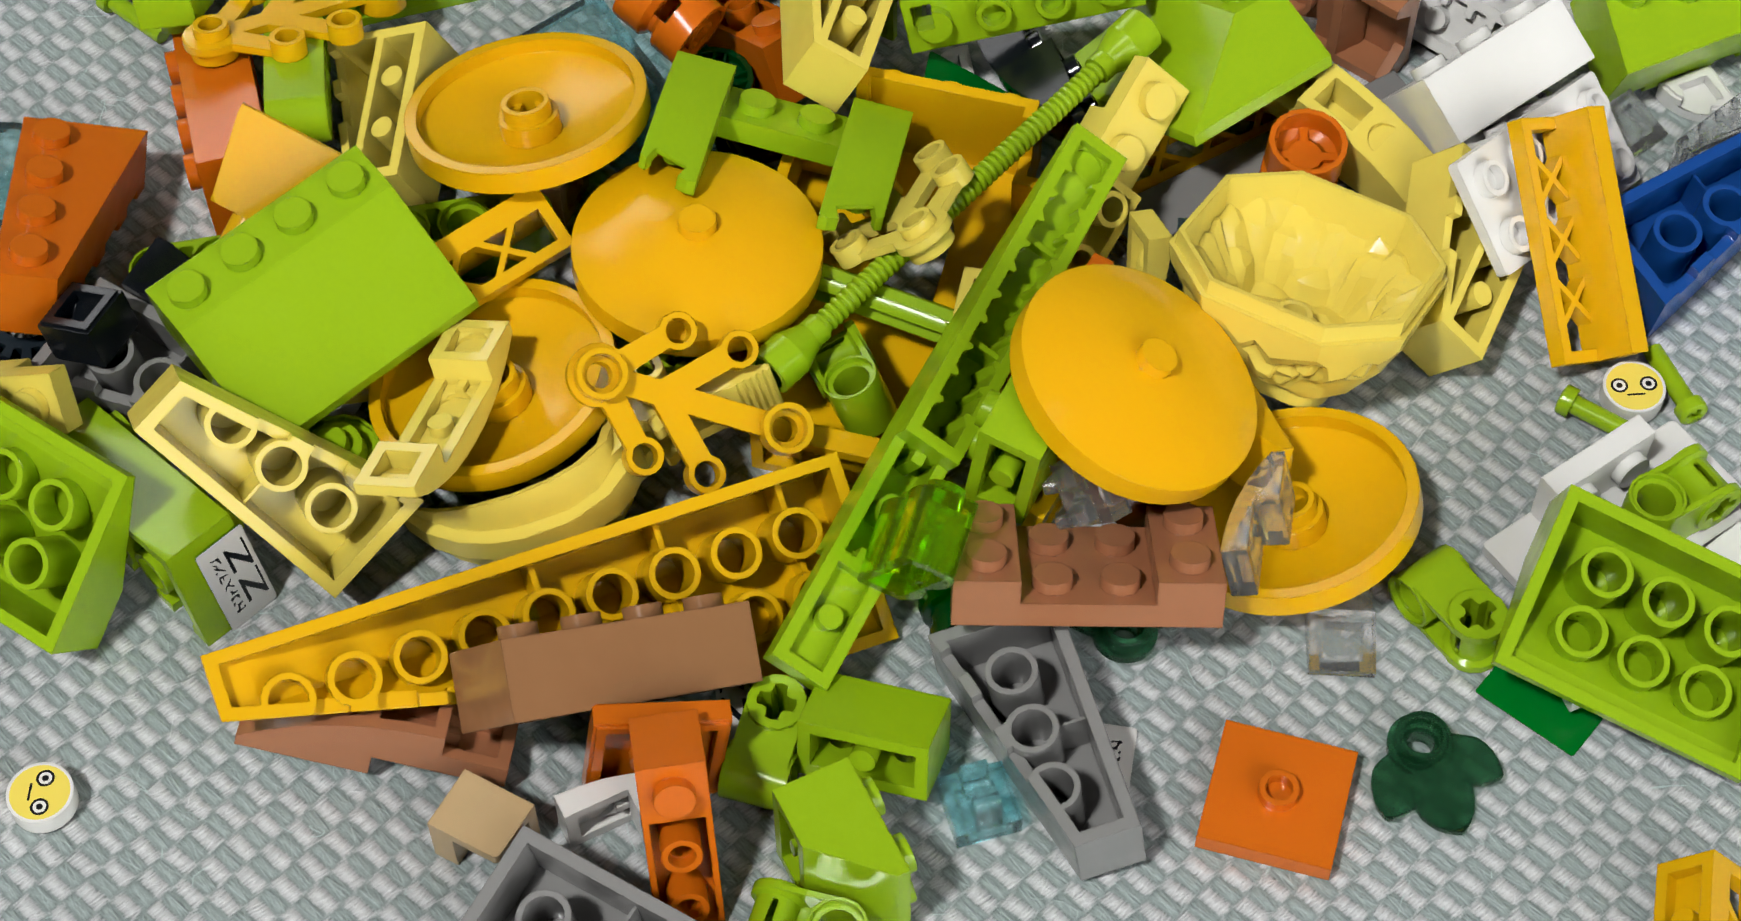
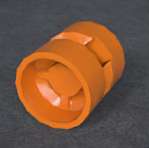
(684, 31)
(1306, 142)

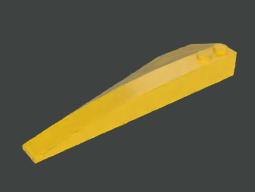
(394, 651)

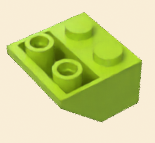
(839, 844)

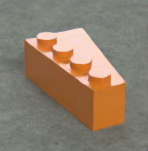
(206, 113)
(61, 209)

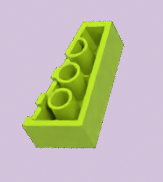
(1655, 39)
(168, 520)

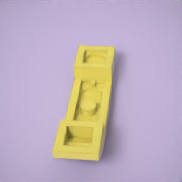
(450, 416)

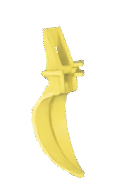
(583, 495)

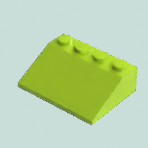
(313, 294)
(59, 534)
(1631, 628)

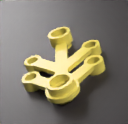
(920, 230)

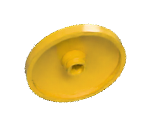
(527, 113)
(728, 256)
(1133, 384)
(534, 414)
(1351, 513)

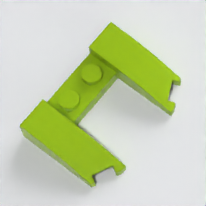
(704, 105)

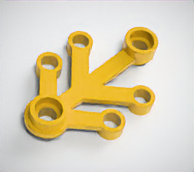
(222, 36)
(677, 400)

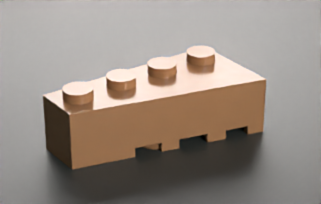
(592, 662)

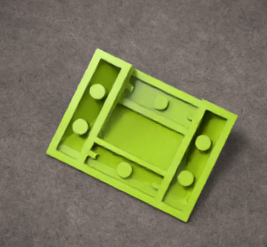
(1227, 56)

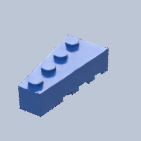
(1684, 228)

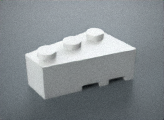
(1490, 74)

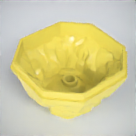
(1307, 280)

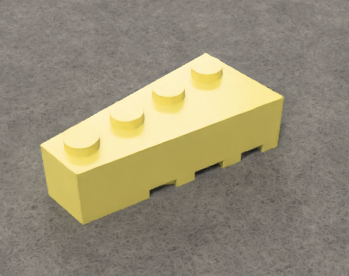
(271, 476)

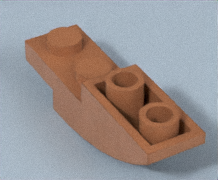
(407, 736)

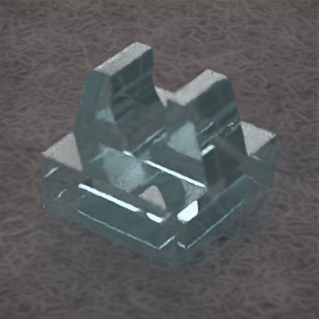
(979, 803)

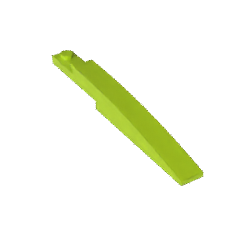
(941, 406)

